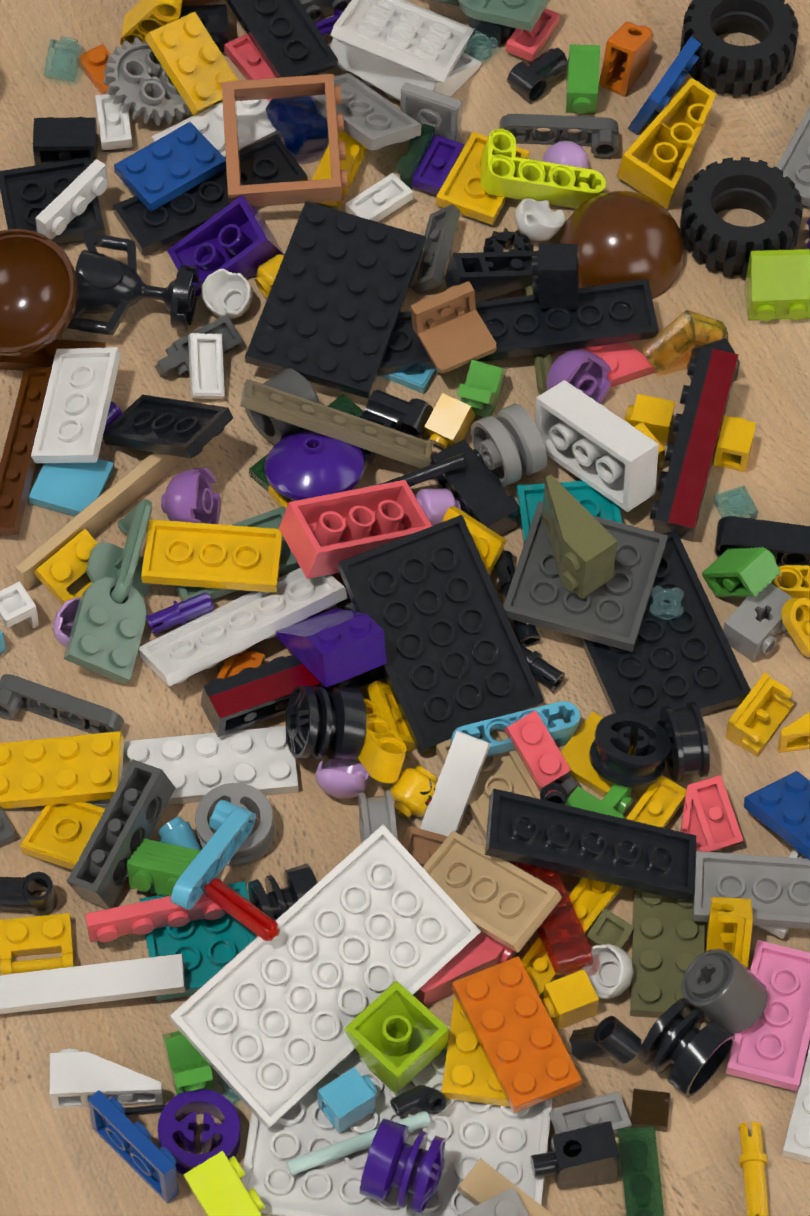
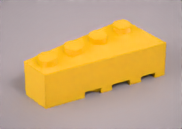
(665, 147)

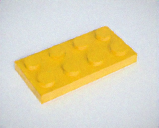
(212, 556)
(60, 769)

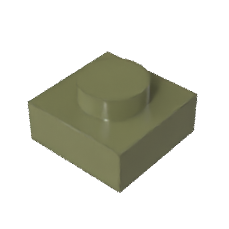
(609, 930)

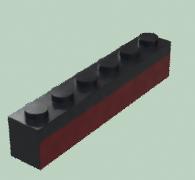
(695, 442)
(263, 692)

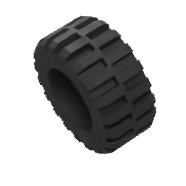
(735, 67)
(742, 186)

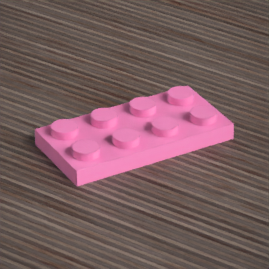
(778, 1041)

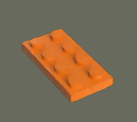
(516, 1034)

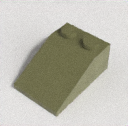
(577, 540)

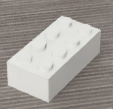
(597, 445)

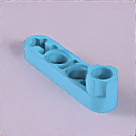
(559, 718)
(233, 828)

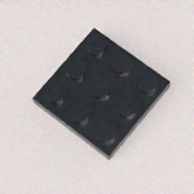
(32, 188)

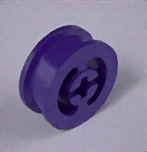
(187, 1106)

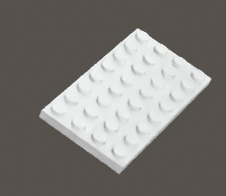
(282, 1004)

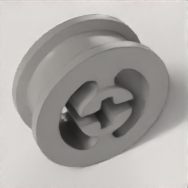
(249, 798)
(375, 813)

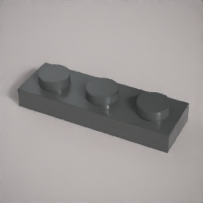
(434, 258)

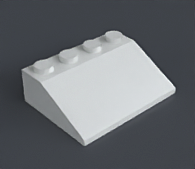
(391, 78)

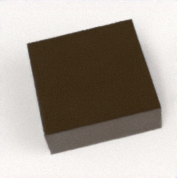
(650, 1109)

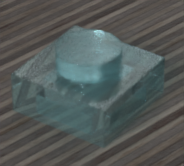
(736, 503)

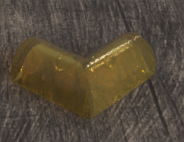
(678, 337)

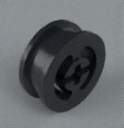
(688, 741)
(611, 747)

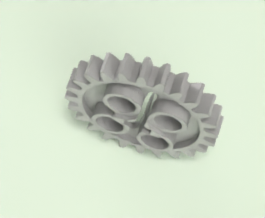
(142, 84)

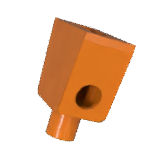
(629, 46)

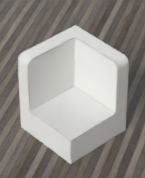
(17, 606)

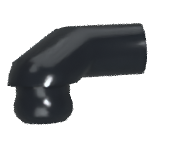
(421, 1098)

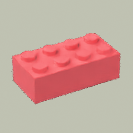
(349, 523)

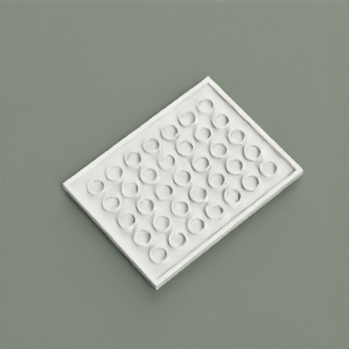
(333, 1189)

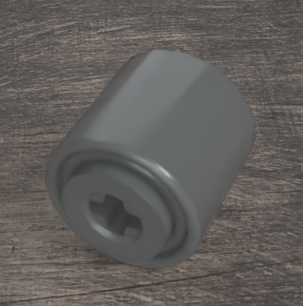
(290, 382)
(724, 990)

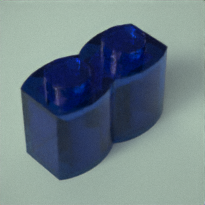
(299, 124)

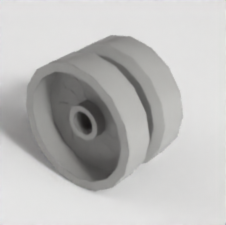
(509, 444)

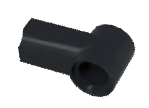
(533, 77)
(407, 416)
(18, 891)
(605, 1040)

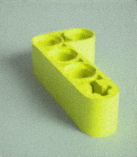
(526, 178)

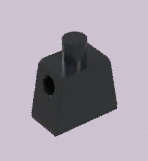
(580, 1157)

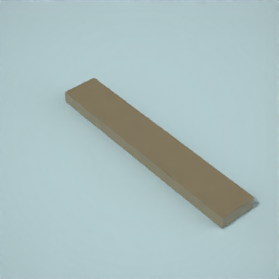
(336, 424)

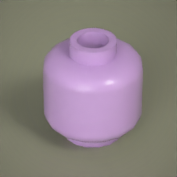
(436, 503)

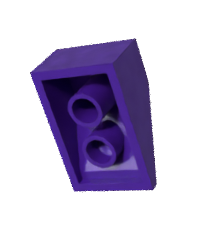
(229, 240)
(336, 644)

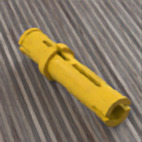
(753, 1164)

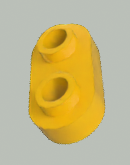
(797, 622)

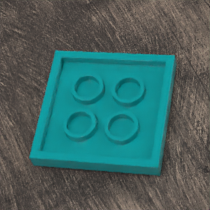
(203, 944)

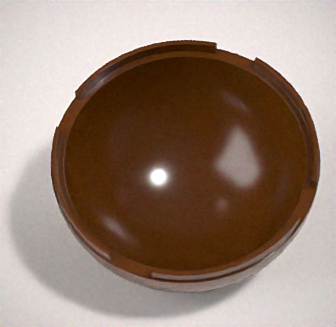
(625, 240)
(35, 292)

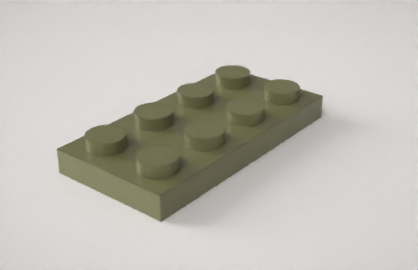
(662, 950)

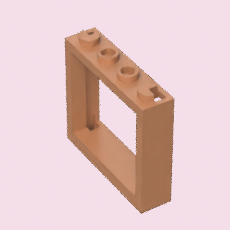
(285, 192)

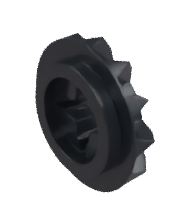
(503, 239)

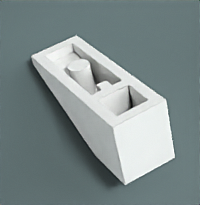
(81, 1074)

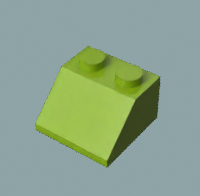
(778, 285)
(397, 1036)

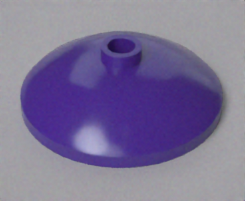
(313, 465)

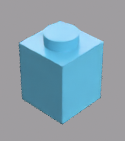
(347, 1099)

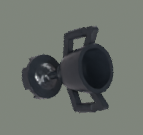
(112, 286)

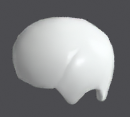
(538, 220)
(227, 293)
(610, 971)

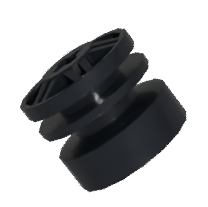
(325, 722)
(276, 900)
(680, 1043)

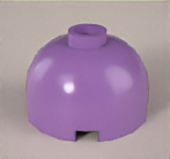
(583, 371)
(191, 497)

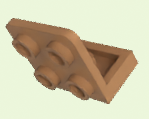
(452, 328)

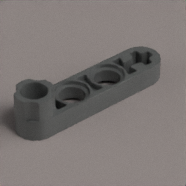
(602, 139)
(58, 706)

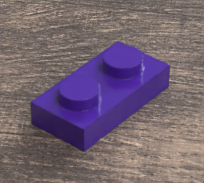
(436, 164)

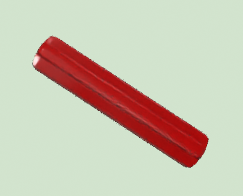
(242, 909)

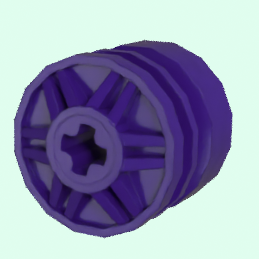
(403, 1166)

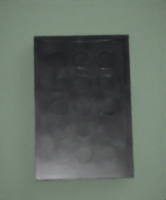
(336, 299)
(443, 632)
(673, 657)

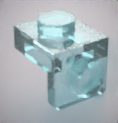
(63, 59)

